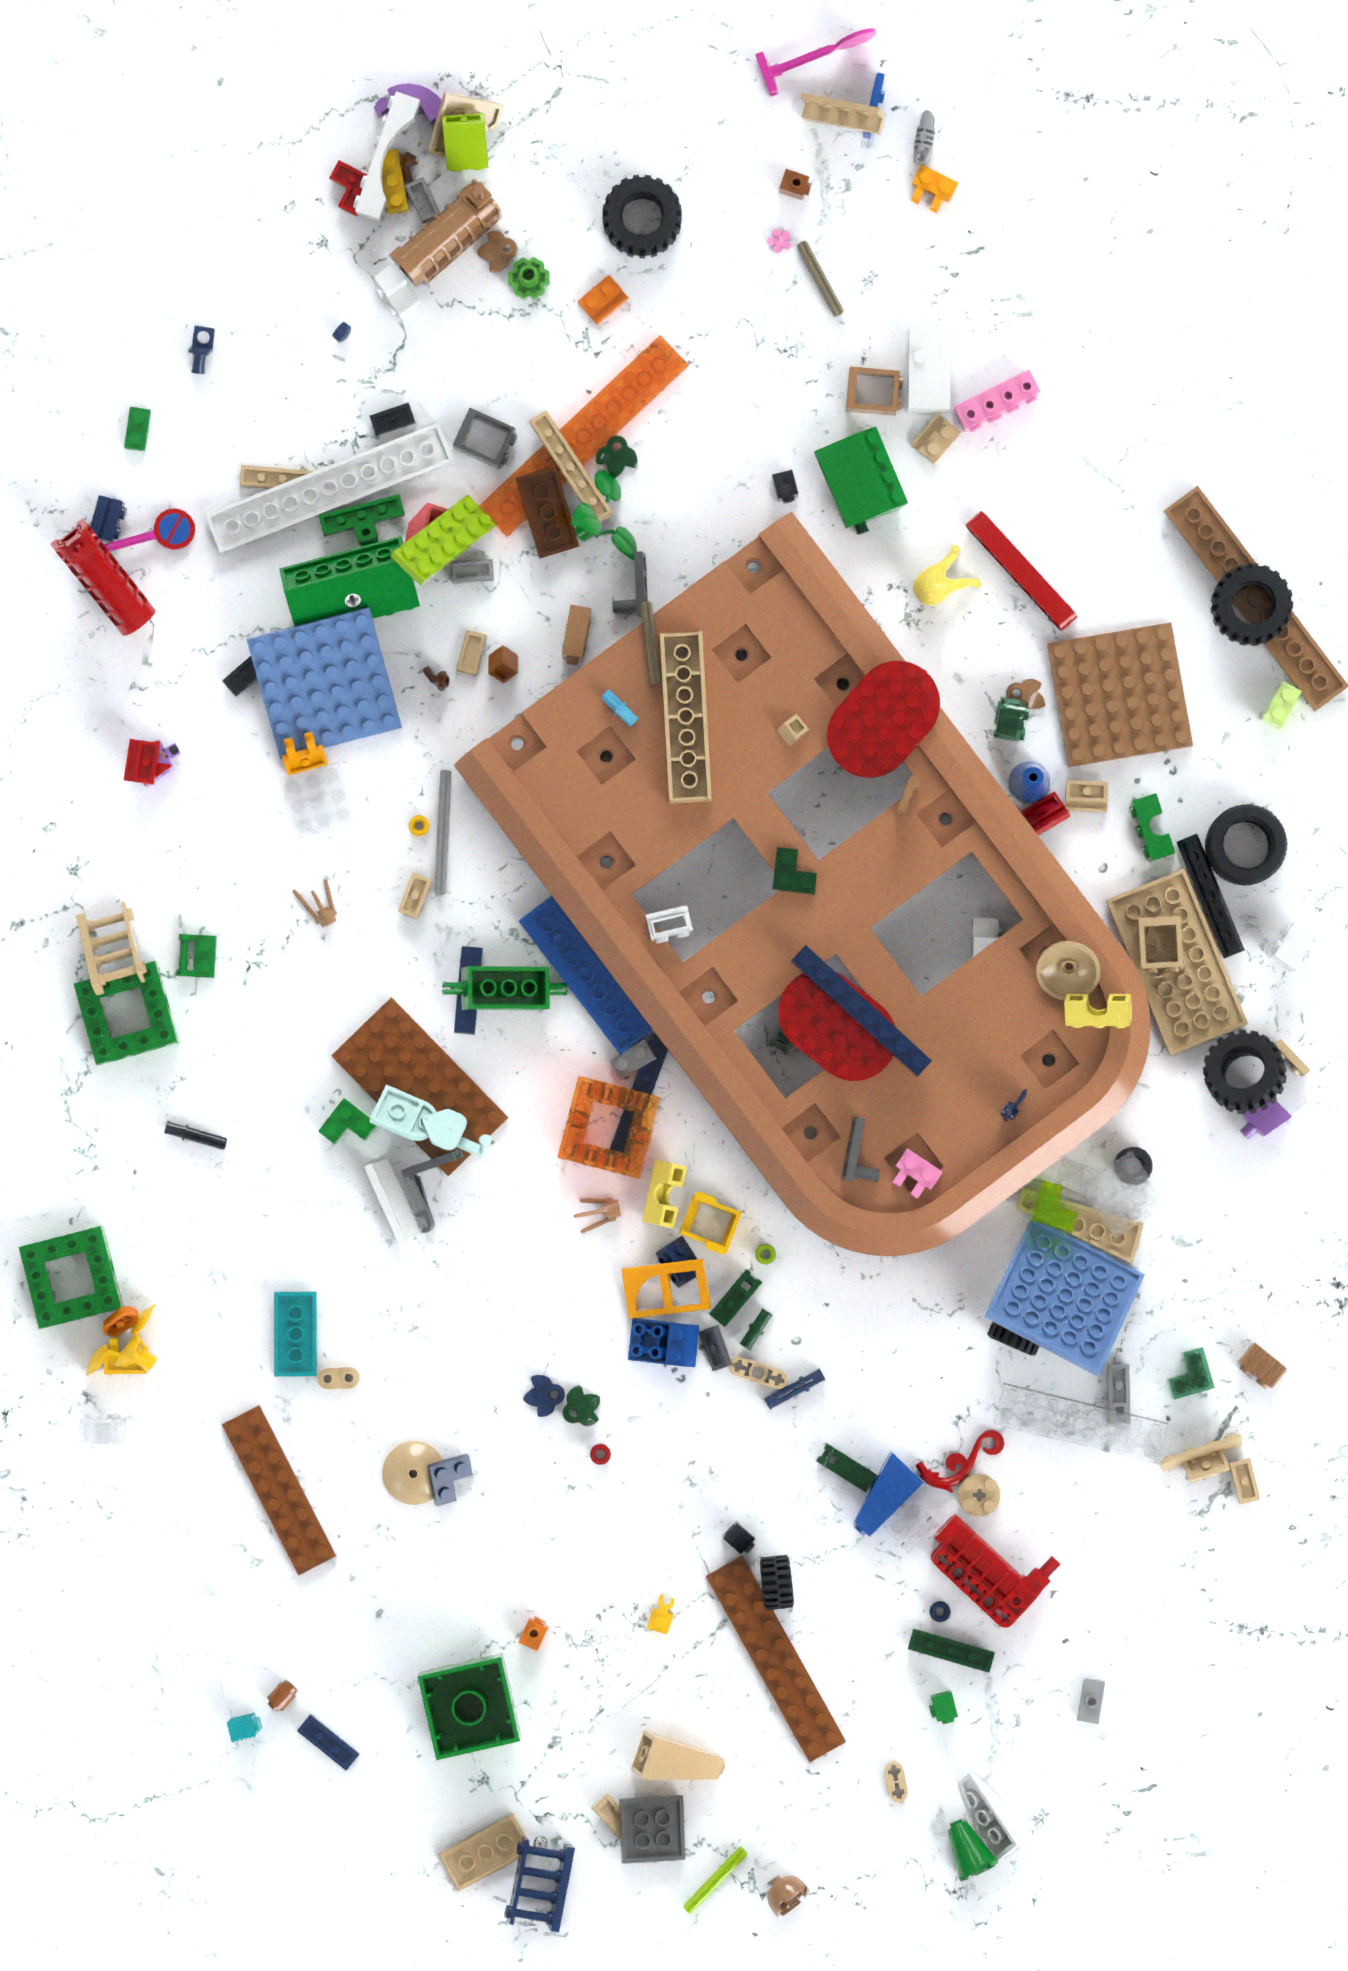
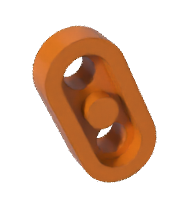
(120, 1321)

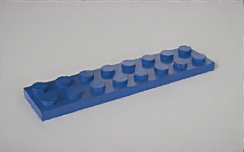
(585, 975)

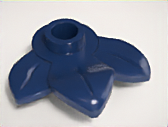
(1010, 1110)
(540, 1395)

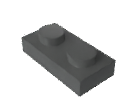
(715, 1348)

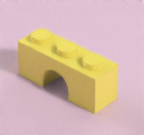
(1080, 1012)
(657, 1206)

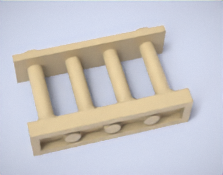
(95, 961)

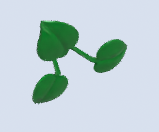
(588, 524)

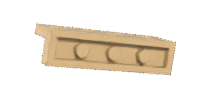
(842, 113)

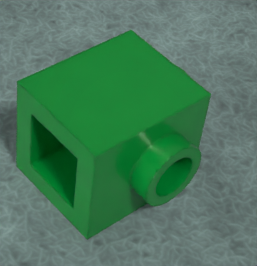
(943, 1707)

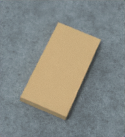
(483, 1852)

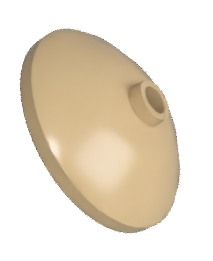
(1060, 979)
(396, 1469)

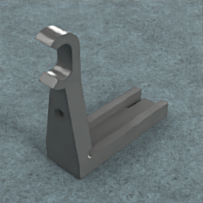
(416, 1187)

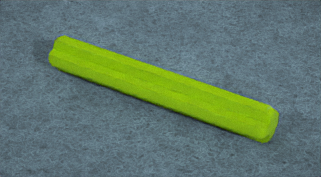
(715, 1880)

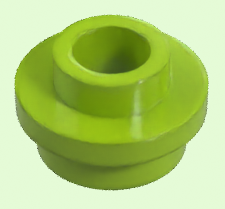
(770, 1259)

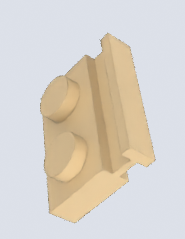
(936, 438)
(1086, 795)

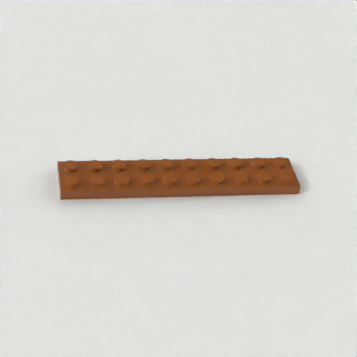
(776, 1659)

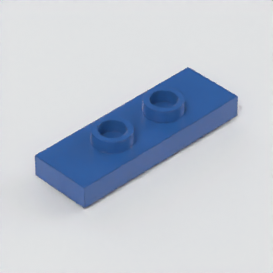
(877, 96)

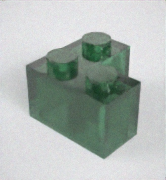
(1196, 1377)

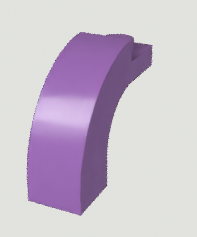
(429, 100)

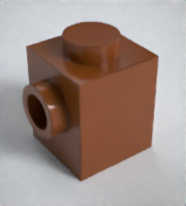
(795, 184)

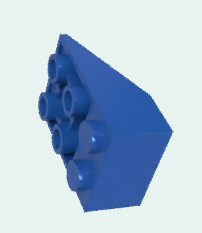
(663, 1342)

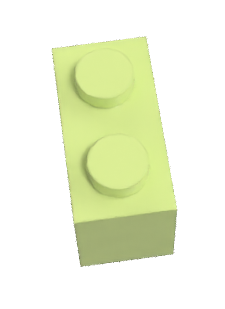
(1281, 705)

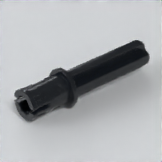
(195, 1135)

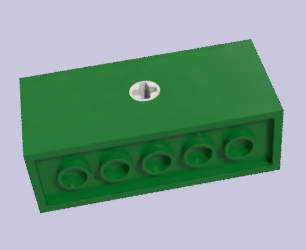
(348, 583)

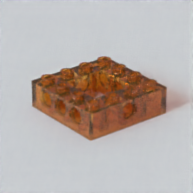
(645, 1114)

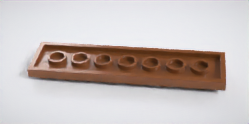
(279, 1490)

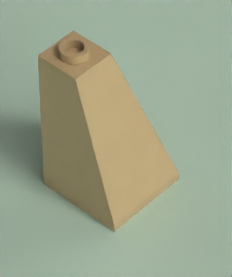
(672, 1760)

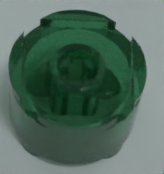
(1010, 718)

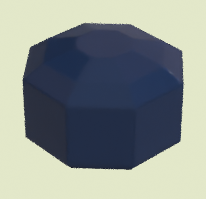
(342, 332)

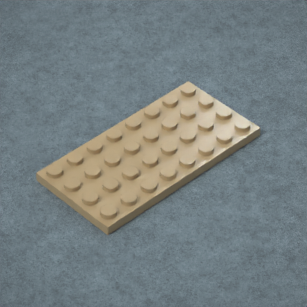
(1200, 997)

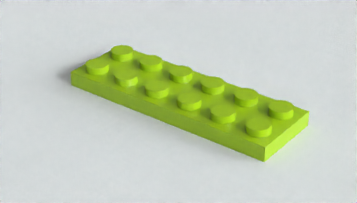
(443, 540)

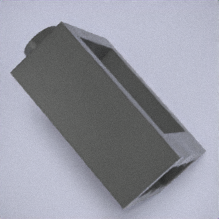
(465, 429)

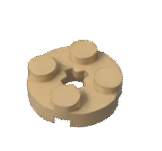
(987, 1503)

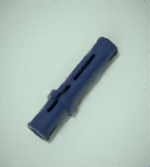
(817, 1377)

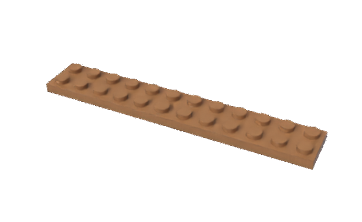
(1222, 551)

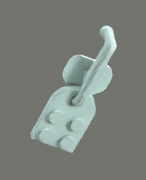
(419, 1120)

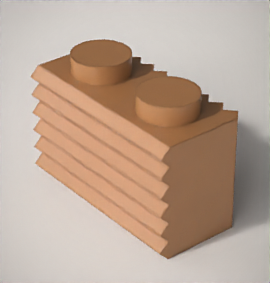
(1262, 1366)

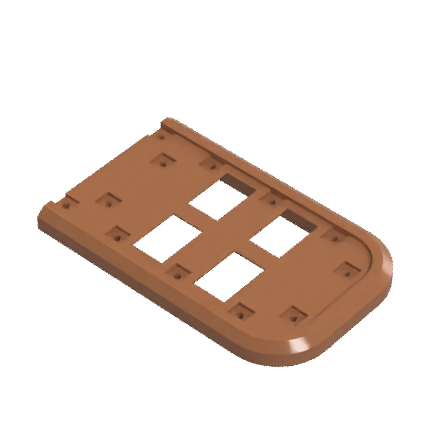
(977, 1026)

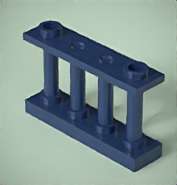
(556, 1897)

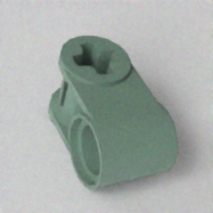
(780, 1035)

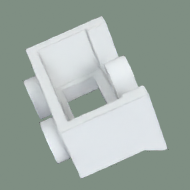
(666, 915)

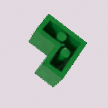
(346, 1117)

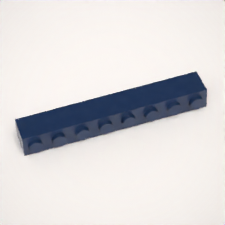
(861, 1011)

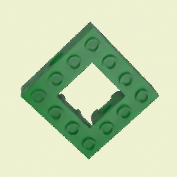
(159, 1035)
(95, 1245)

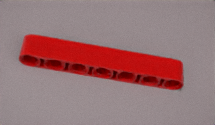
(1021, 571)

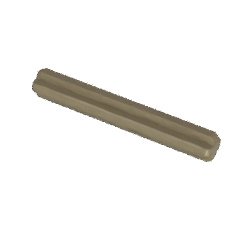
(820, 278)
(651, 643)

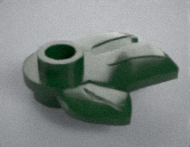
(617, 459)
(584, 1406)

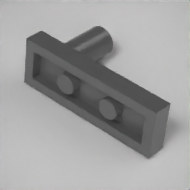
(634, 605)
(850, 1167)

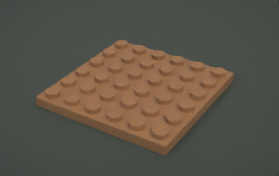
(1119, 694)

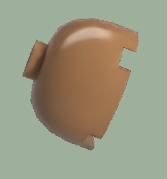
(785, 1894)

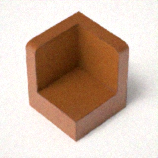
(503, 664)

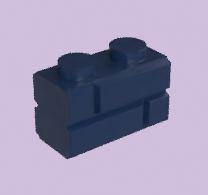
(107, 518)

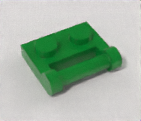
(203, 956)

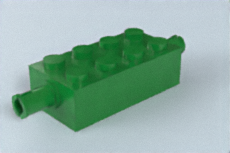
(504, 988)

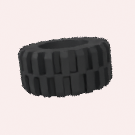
(636, 189)
(1266, 580)
(1233, 1048)

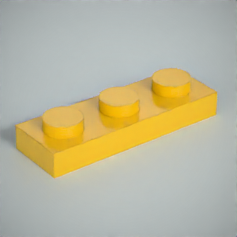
(394, 183)

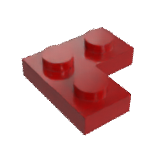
(350, 179)

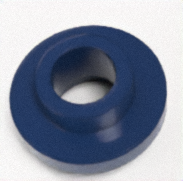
(939, 1618)

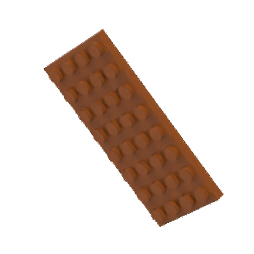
(402, 1055)

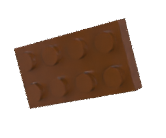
(547, 512)

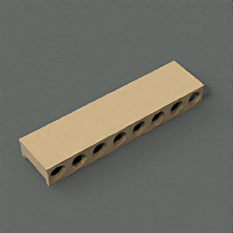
(685, 717)

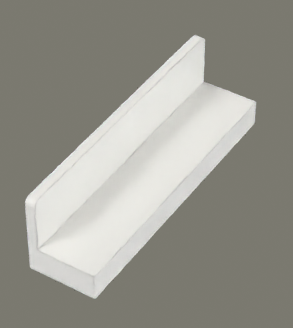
(393, 1200)

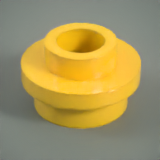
(419, 818)

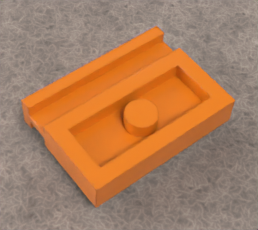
(603, 300)

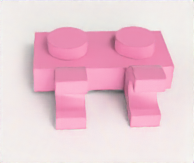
(919, 1170)

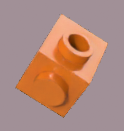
(533, 1633)

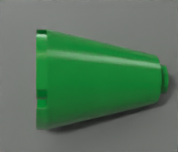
(969, 1851)

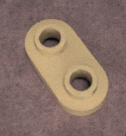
(338, 1378)

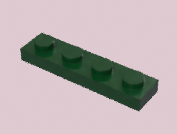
(951, 1650)

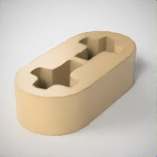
(891, 1782)

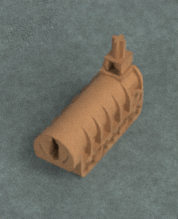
(448, 234)

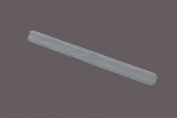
(442, 832)

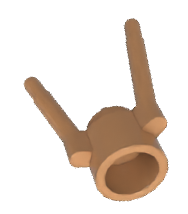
(325, 915)
(609, 1209)

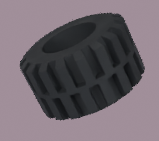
(1011, 1339)
(776, 1582)

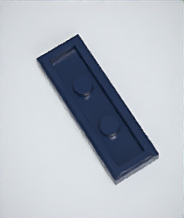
(328, 1742)

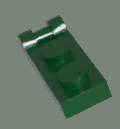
(735, 1298)
(847, 1468)

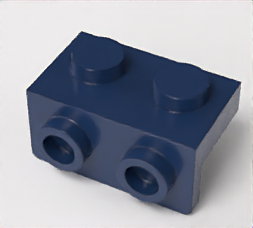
(675, 1252)

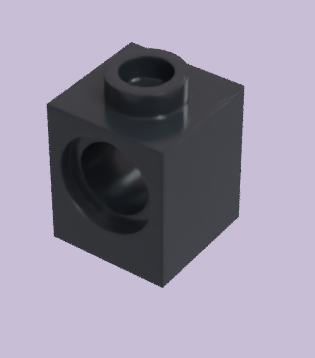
(785, 477)

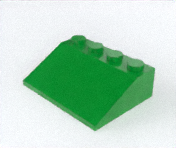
(861, 477)

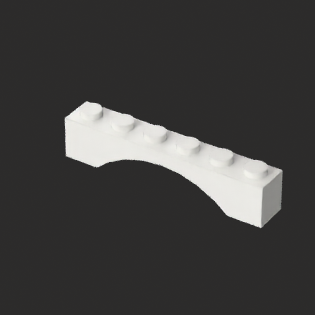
(400, 116)

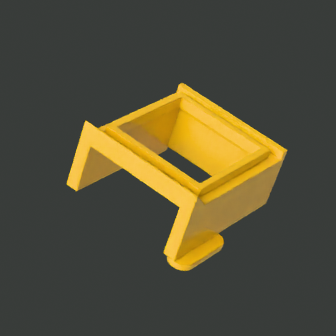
(698, 1198)

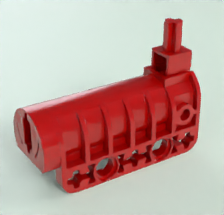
(104, 578)
(988, 1572)

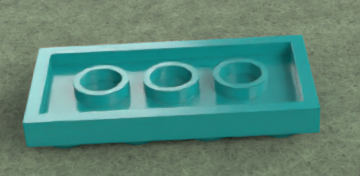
(295, 1334)

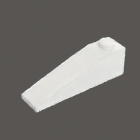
(999, 1825)

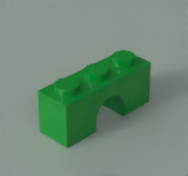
(1155, 845)

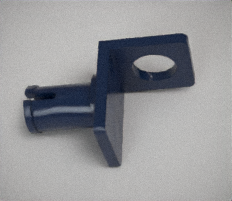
(200, 349)

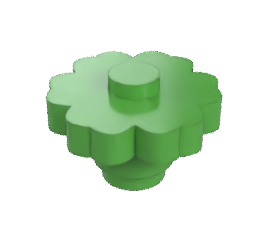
(528, 278)

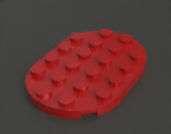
(883, 719)
(829, 1033)

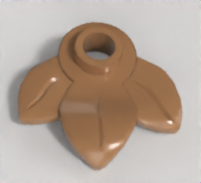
(494, 251)
(1028, 692)

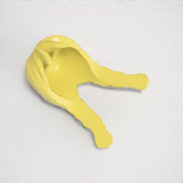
(932, 584)

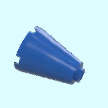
(1023, 787)

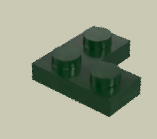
(786, 876)

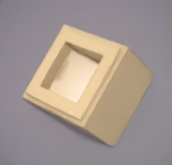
(792, 729)

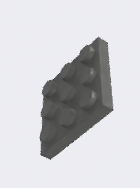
(652, 1829)

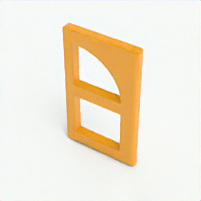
(636, 1276)

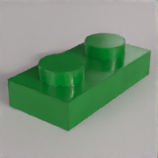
(137, 429)

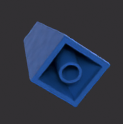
(888, 1492)

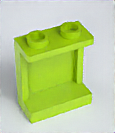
(465, 142)

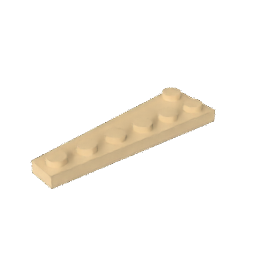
(1091, 1227)

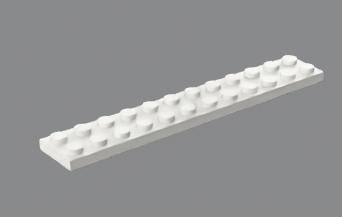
(329, 488)

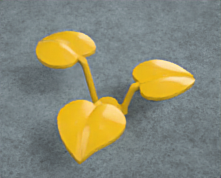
(131, 1353)

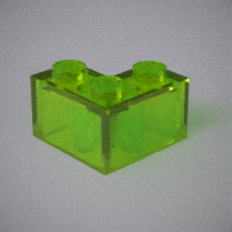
(1047, 1210)

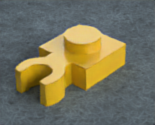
(661, 1618)

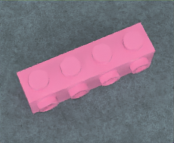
(997, 400)

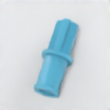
(619, 708)

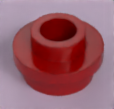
(600, 1461)

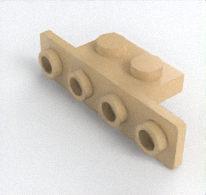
(1205, 1460)

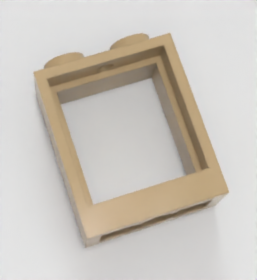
(1159, 922)

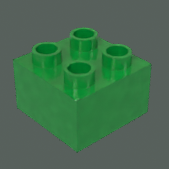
(469, 1706)

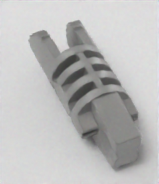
(924, 138)

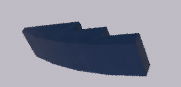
(466, 1019)

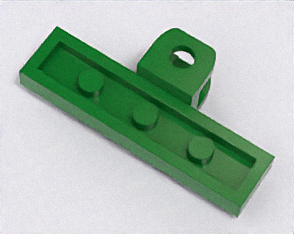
(362, 518)

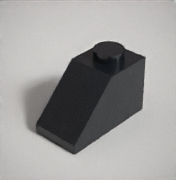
(739, 1538)

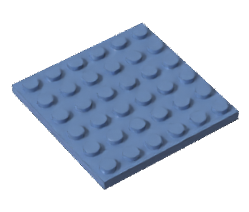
(325, 681)
(1064, 1296)

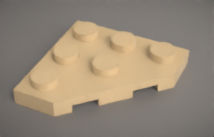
(457, 105)

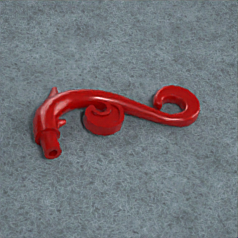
(932, 1479)

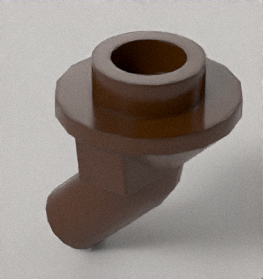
(407, 160)
(440, 680)

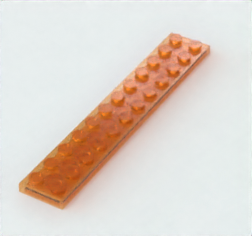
(593, 425)

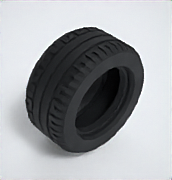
(1276, 844)

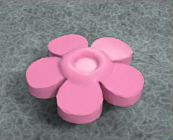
(778, 240)

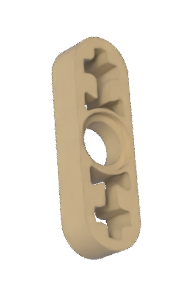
(740, 1373)

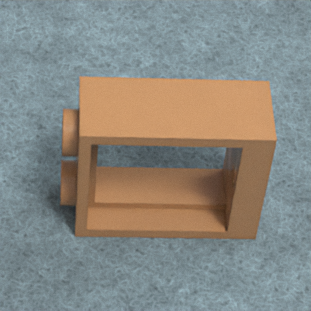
(851, 406)
(576, 634)

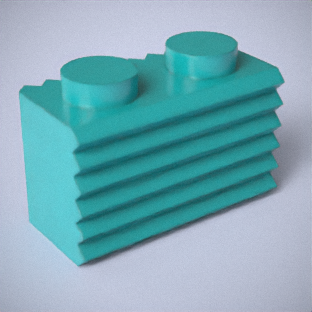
(244, 1727)

